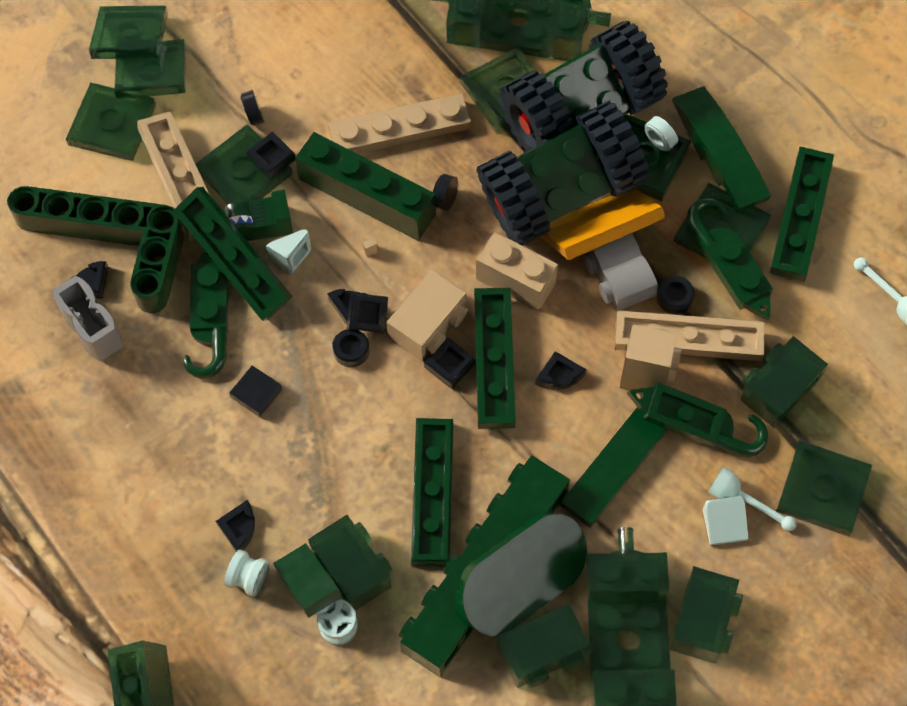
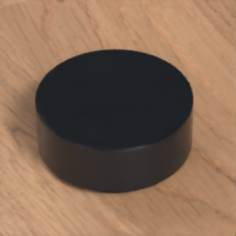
(252, 108)
(446, 191)
(675, 294)
(350, 348)

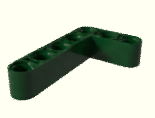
(112, 229)

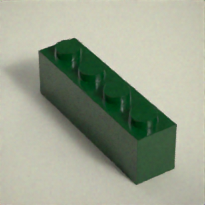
(366, 186)

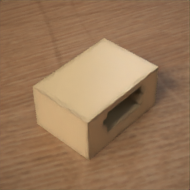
(370, 246)

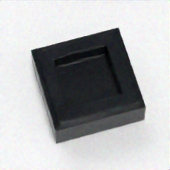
(270, 155)
(367, 312)
(449, 363)
(255, 391)

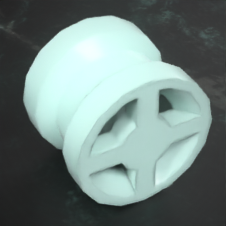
(246, 573)
(337, 614)

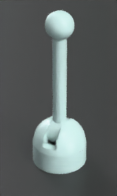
(861, 265)
(728, 485)

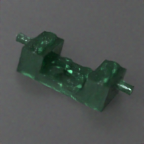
(552, 30)
(629, 594)

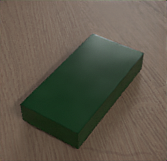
(307, 580)

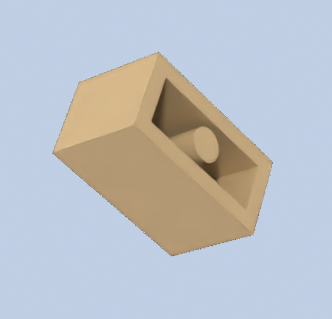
(516, 267)
(427, 315)
(650, 358)

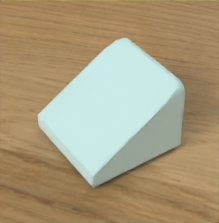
(289, 251)
(726, 520)

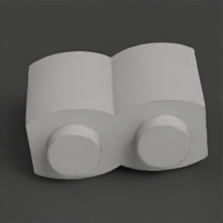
(622, 273)
(88, 318)

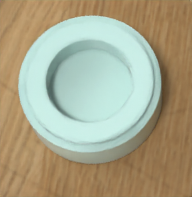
(661, 133)

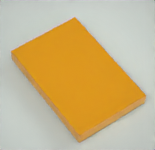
(602, 223)

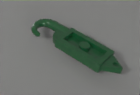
(731, 261)
(208, 314)
(696, 419)

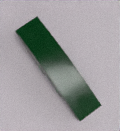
(721, 148)

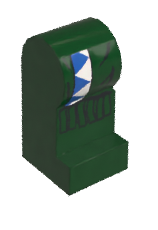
(261, 217)

